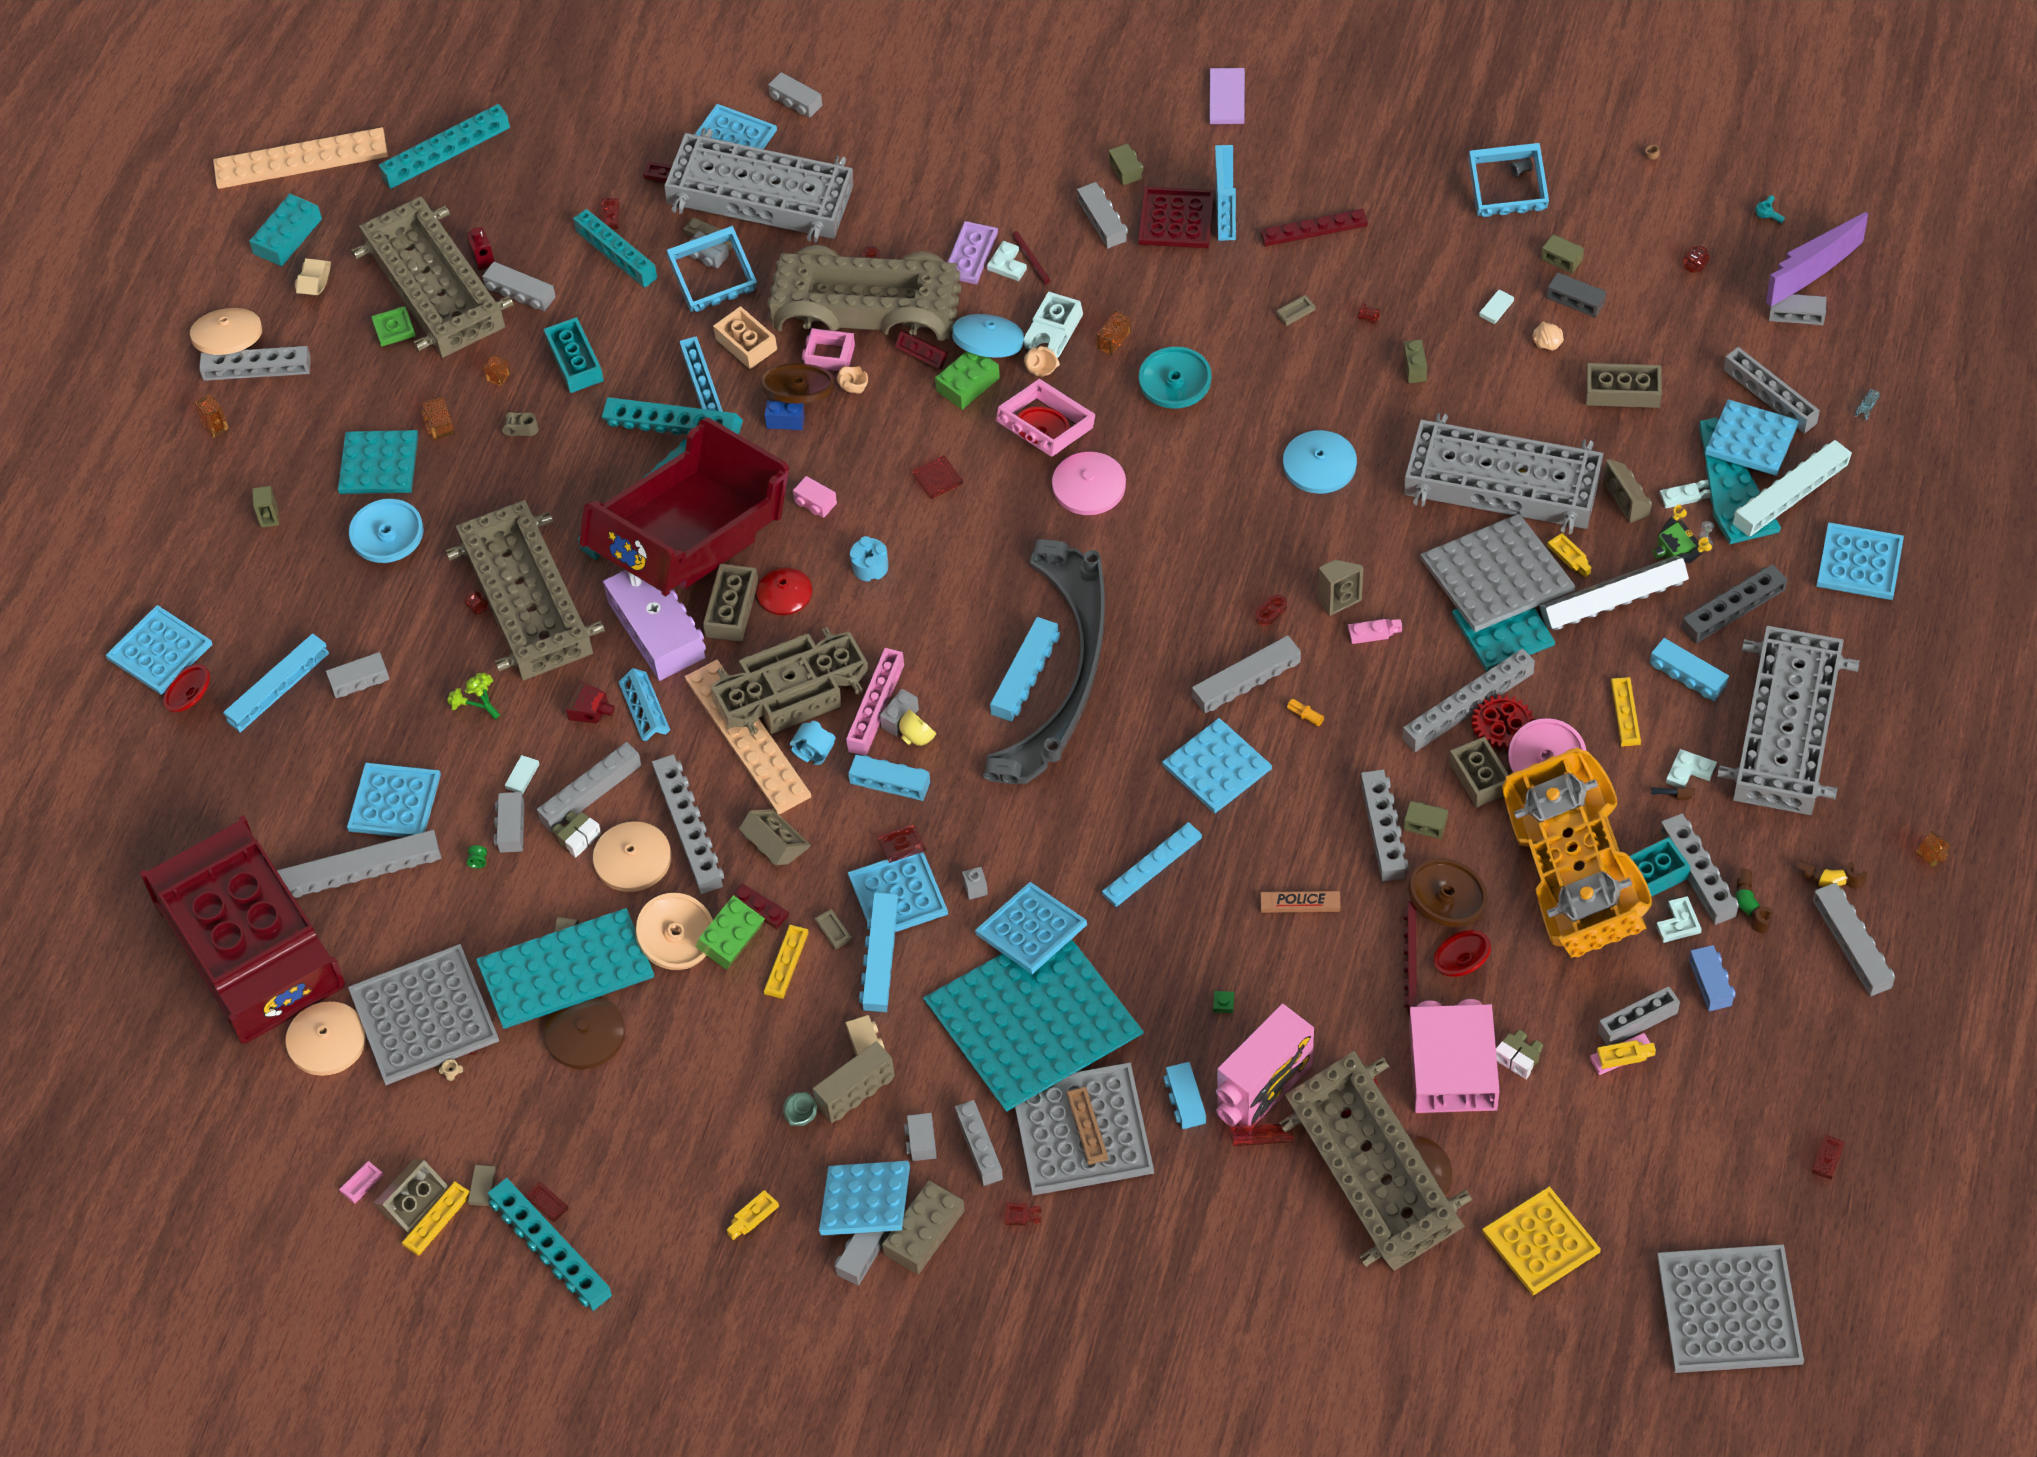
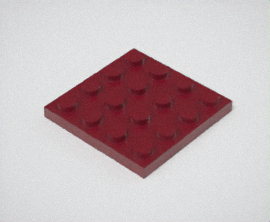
(1176, 217)

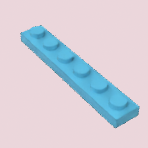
(1151, 864)

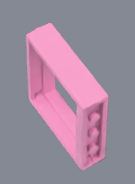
(1055, 400)

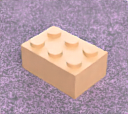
(745, 337)

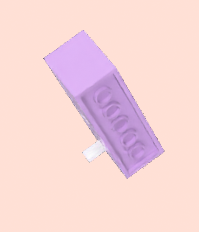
(655, 624)

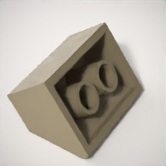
(1626, 491)
(1339, 585)
(773, 836)
(411, 1195)

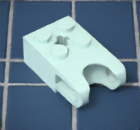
(1054, 323)

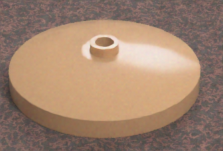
(226, 331)
(632, 856)
(669, 915)
(325, 1038)

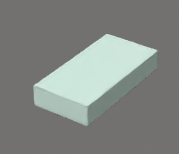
(1496, 306)
(522, 774)

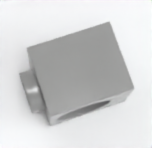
(975, 883)

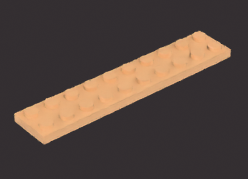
(300, 158)
(756, 752)

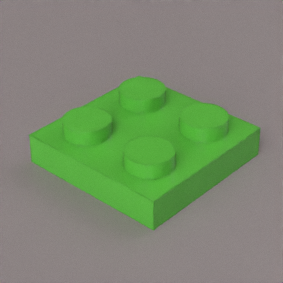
(393, 326)

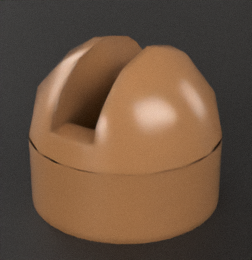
(1652, 152)

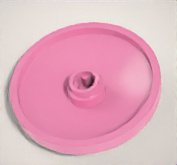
(1089, 483)
(1541, 740)

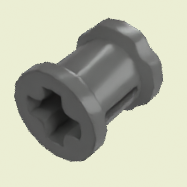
(1521, 166)

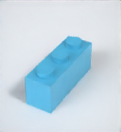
(1184, 1095)

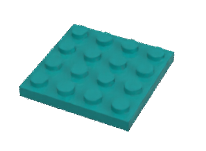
(378, 462)
(1506, 637)

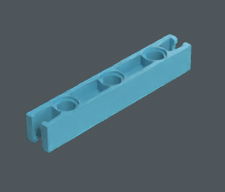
(276, 682)

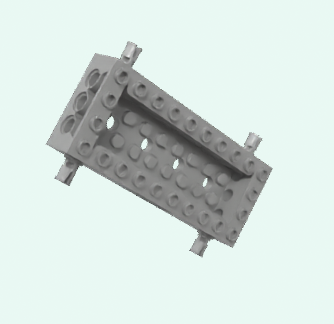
(755, 196)
(1501, 485)
(1795, 783)

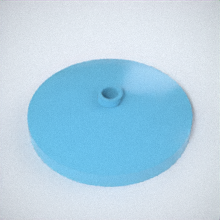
(987, 335)
(1319, 461)
(386, 530)

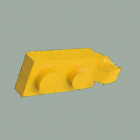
(1570, 554)
(1624, 1053)
(752, 1215)

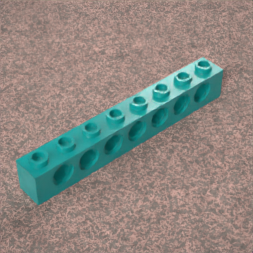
(444, 146)
(665, 413)
(507, 1193)

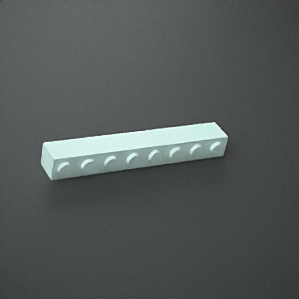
(1791, 488)

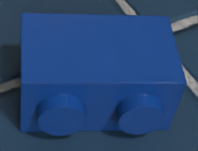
(784, 415)

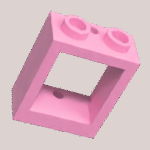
(832, 338)

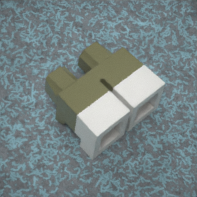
(578, 833)
(1517, 1054)

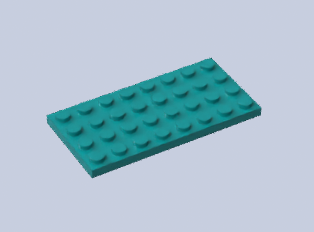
(564, 968)

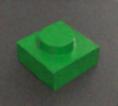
(1223, 1002)

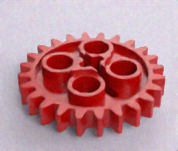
(1489, 727)

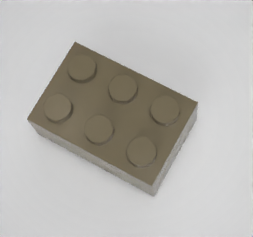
(1479, 771)

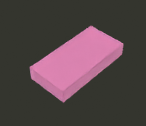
(361, 1182)

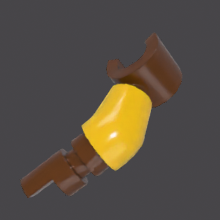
(1828, 877)

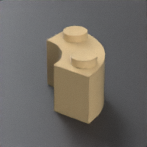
(313, 277)

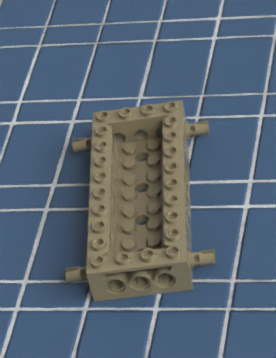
(449, 273)
(517, 532)
(1360, 1174)

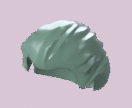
(799, 1109)

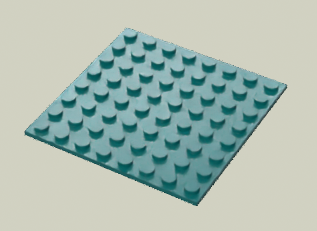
(1034, 1027)

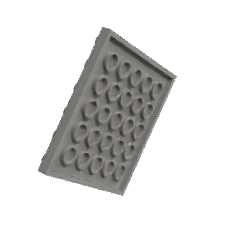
(1497, 572)
(423, 1014)
(1053, 1143)
(1729, 1308)

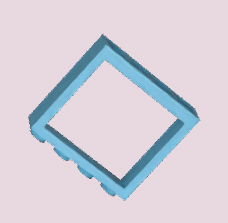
(1503, 154)
(704, 243)

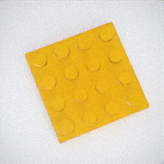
(1541, 1241)

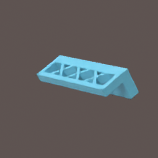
(645, 699)

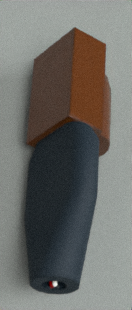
(1681, 793)

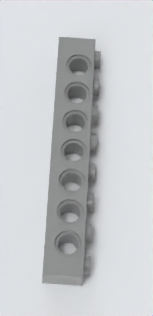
(1463, 702)
(706, 879)

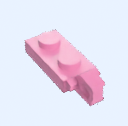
(1373, 630)

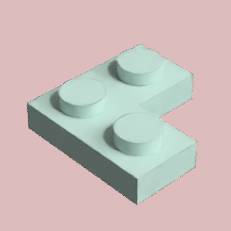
(1004, 263)
(1687, 765)
(1682, 924)

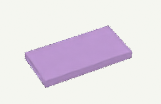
(1227, 95)
(972, 250)

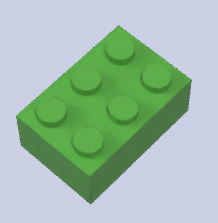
(967, 378)
(729, 932)

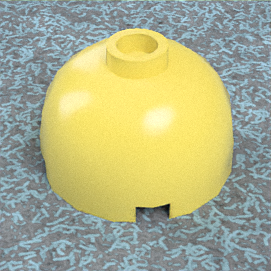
(915, 730)

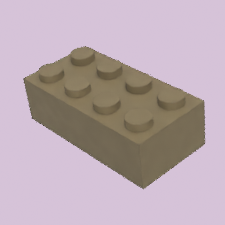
(1623, 385)
(730, 602)
(854, 1082)
(924, 1227)

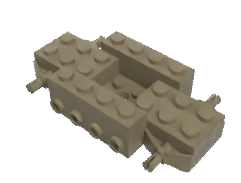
(784, 702)

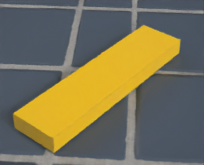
(1625, 711)
(786, 961)
(436, 1218)

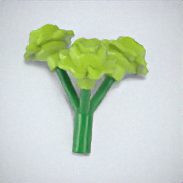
(477, 685)

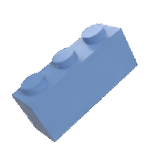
(1711, 978)

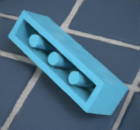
(1689, 669)
(889, 777)

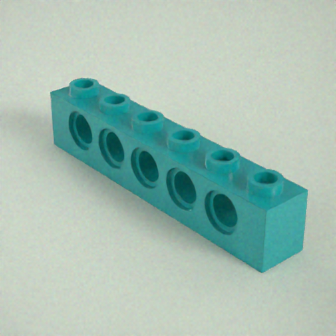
(615, 248)

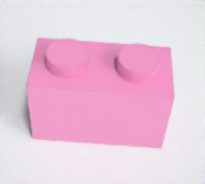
(814, 497)

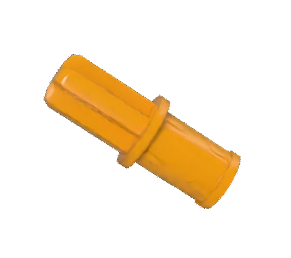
(1305, 712)

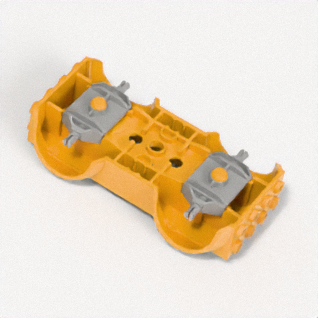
(1610, 893)

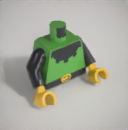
(1678, 540)

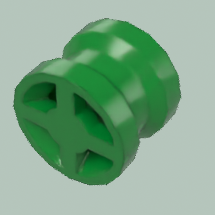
(476, 856)

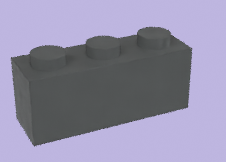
(1576, 295)

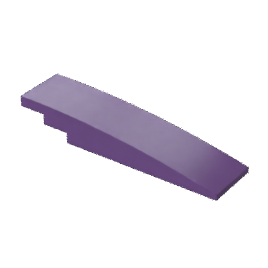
(1815, 259)

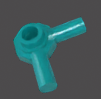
(1765, 210)

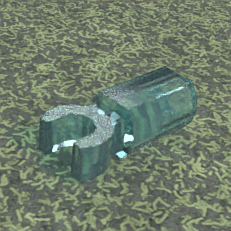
(1868, 403)

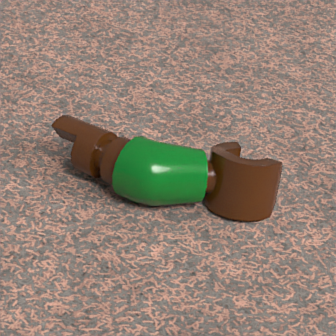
(1749, 904)

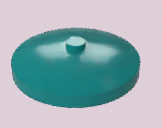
(1175, 377)

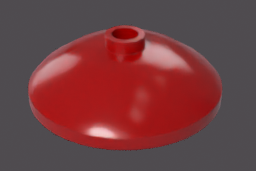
(1045, 420)
(784, 598)
(187, 688)
(1462, 953)

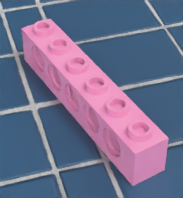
(875, 701)

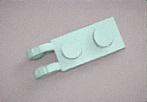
(1685, 494)

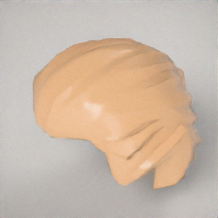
(1548, 336)
(1041, 361)
(852, 379)

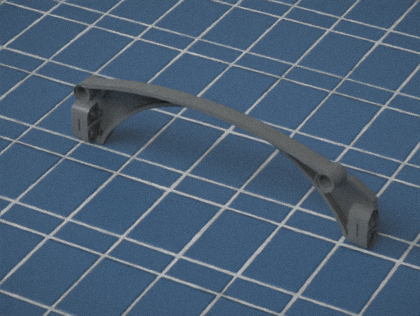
(1082, 586)

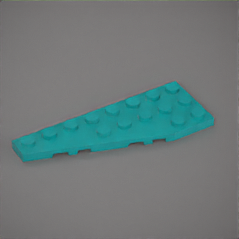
(1730, 489)

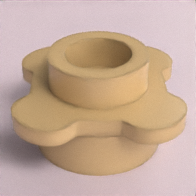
(450, 1064)

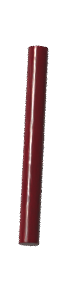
(1030, 257)

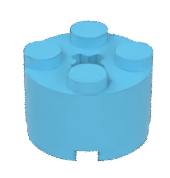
(869, 559)
(812, 743)

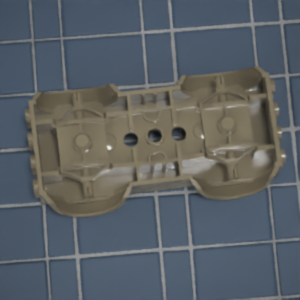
(865, 291)

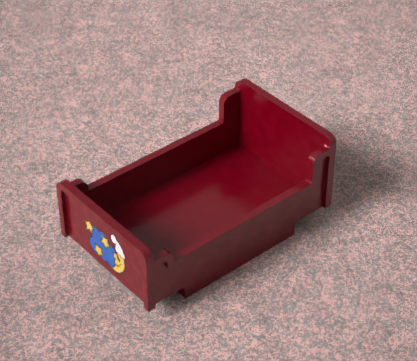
(690, 509)
(243, 931)

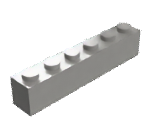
(1246, 674)
(589, 786)
(1853, 939)

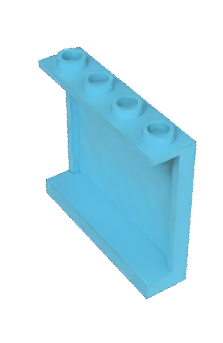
(1225, 193)

